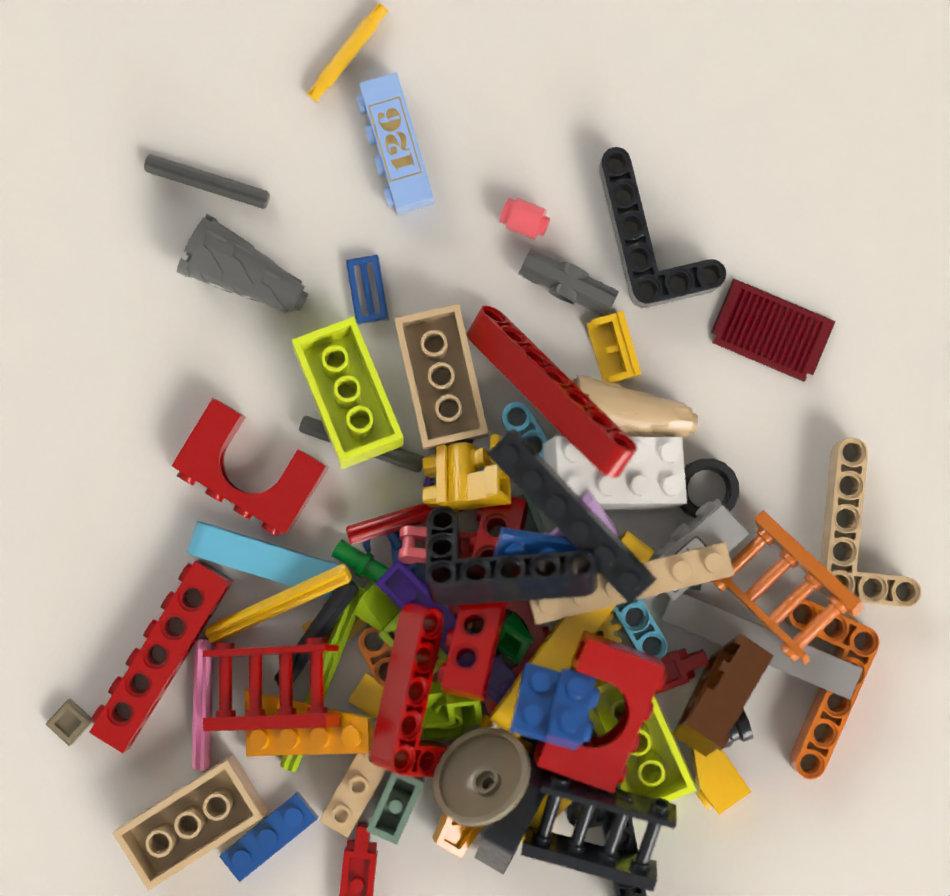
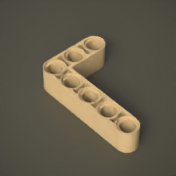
(850, 535)

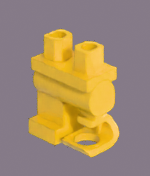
(460, 482)

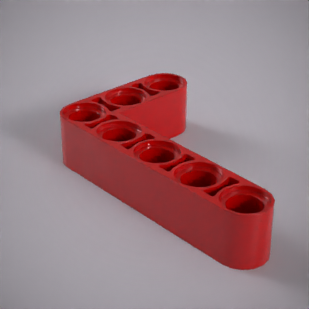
(406, 694)

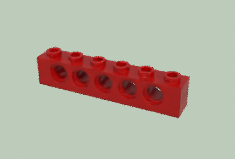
(474, 680)
(122, 732)

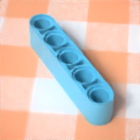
(255, 556)

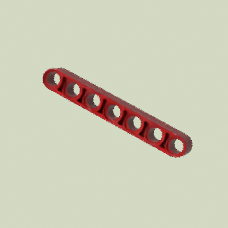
(551, 392)

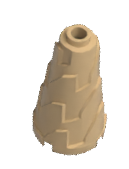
(638, 411)

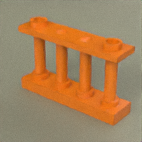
(816, 578)

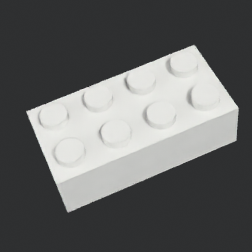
(649, 480)

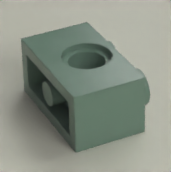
(395, 806)

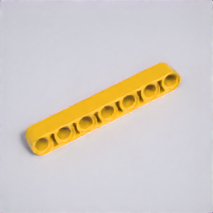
(561, 643)

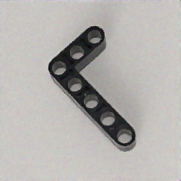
(641, 242)
(499, 577)
(505, 834)

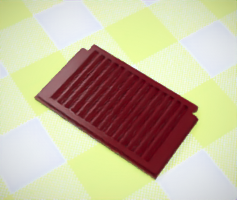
(771, 330)

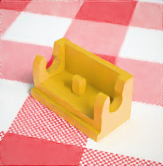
(613, 348)

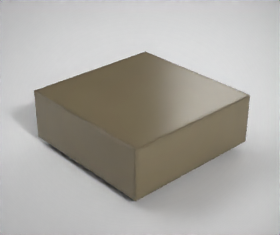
(69, 722)

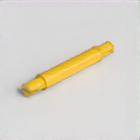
(347, 52)

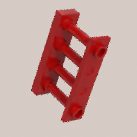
(286, 715)

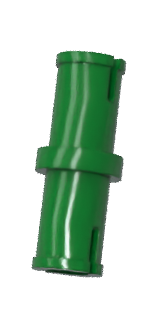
(362, 563)

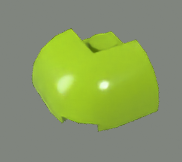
(449, 715)

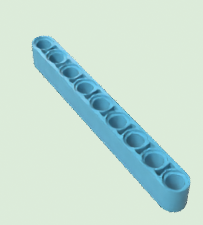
(647, 626)

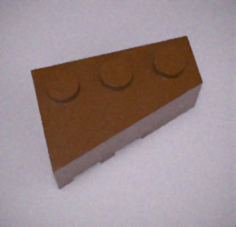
(721, 694)

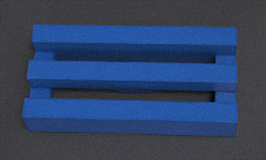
(371, 317)

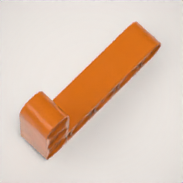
(819, 710)

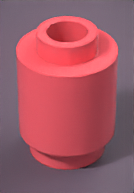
(524, 218)

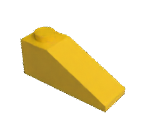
(718, 780)

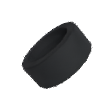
(724, 471)

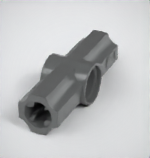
(568, 282)

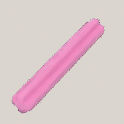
(202, 705)

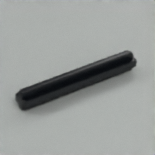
(323, 623)

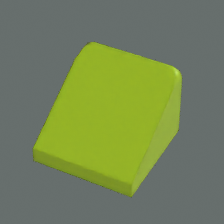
(376, 608)

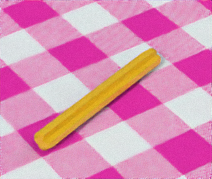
(278, 603)

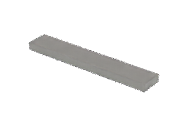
(723, 626)

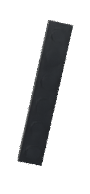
(571, 515)

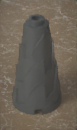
(236, 267)

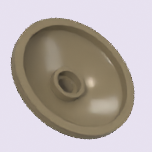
(474, 764)

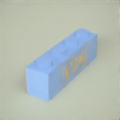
(396, 144)

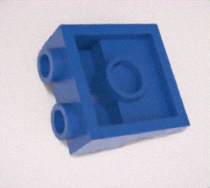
(554, 706)

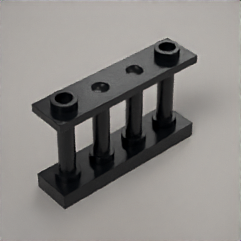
(591, 858)

